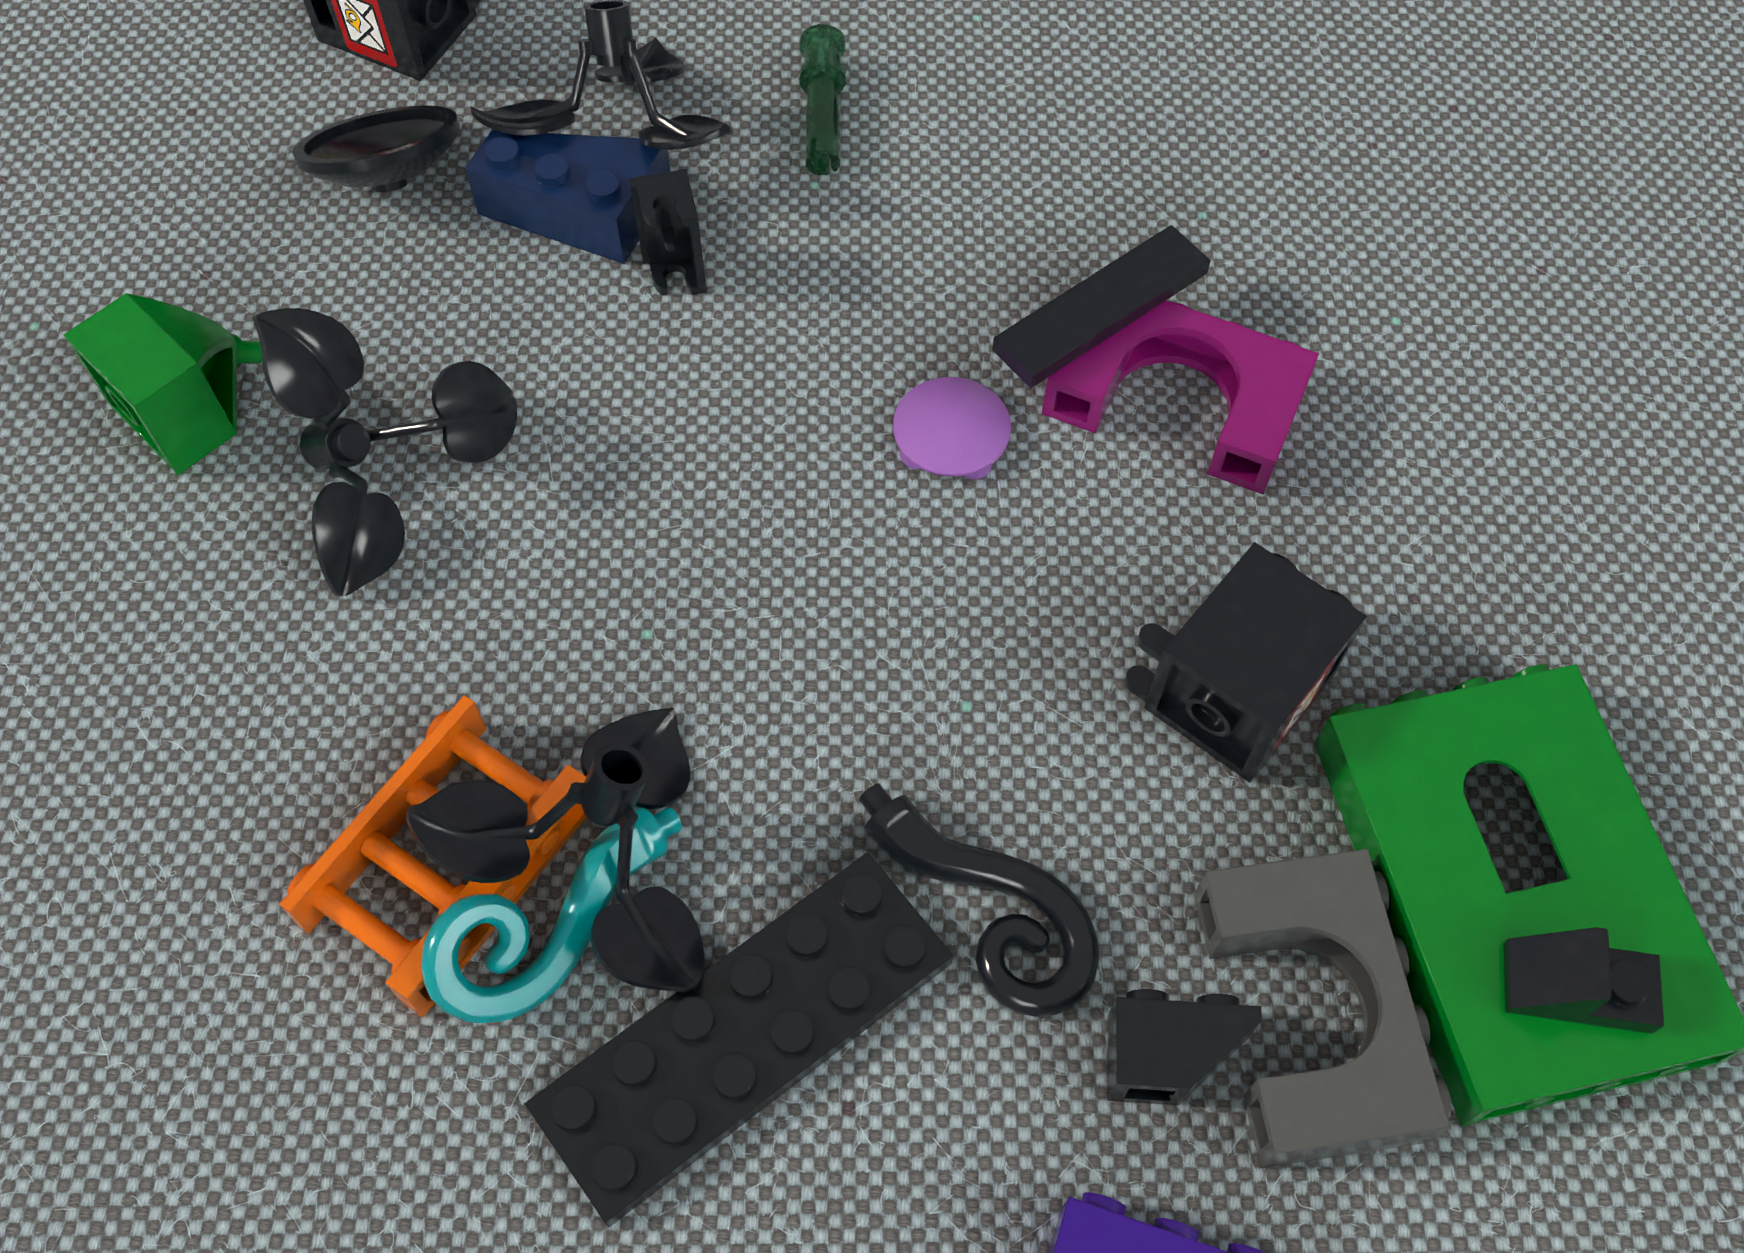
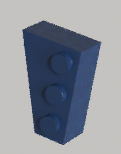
(564, 187)

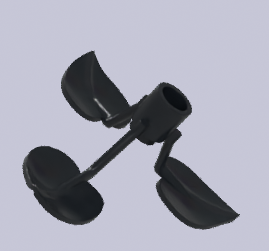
(615, 49)
(308, 368)
(635, 761)

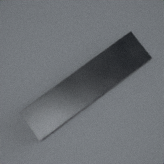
(1100, 306)

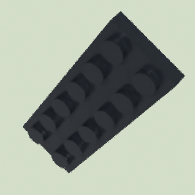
(738, 1039)

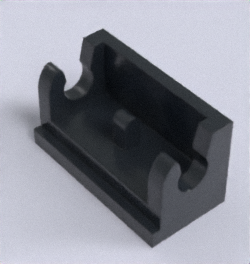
(668, 228)

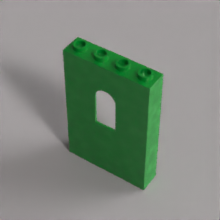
(1404, 800)

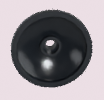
(378, 146)

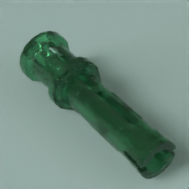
(822, 80)

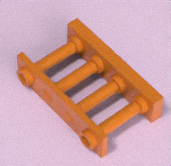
(321, 885)

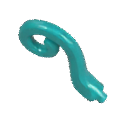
(587, 895)

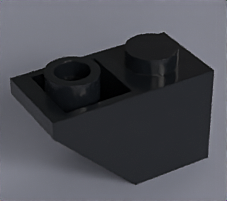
(1170, 1047)

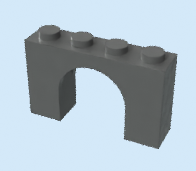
(1339, 913)

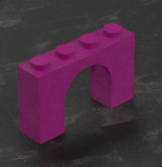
(1254, 371)

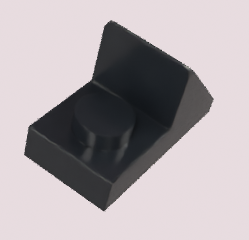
(1583, 981)

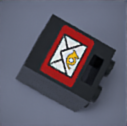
(392, 33)
(1247, 660)

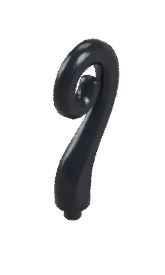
(923, 850)

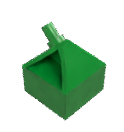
(165, 374)

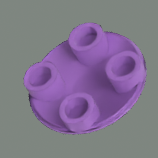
(951, 427)

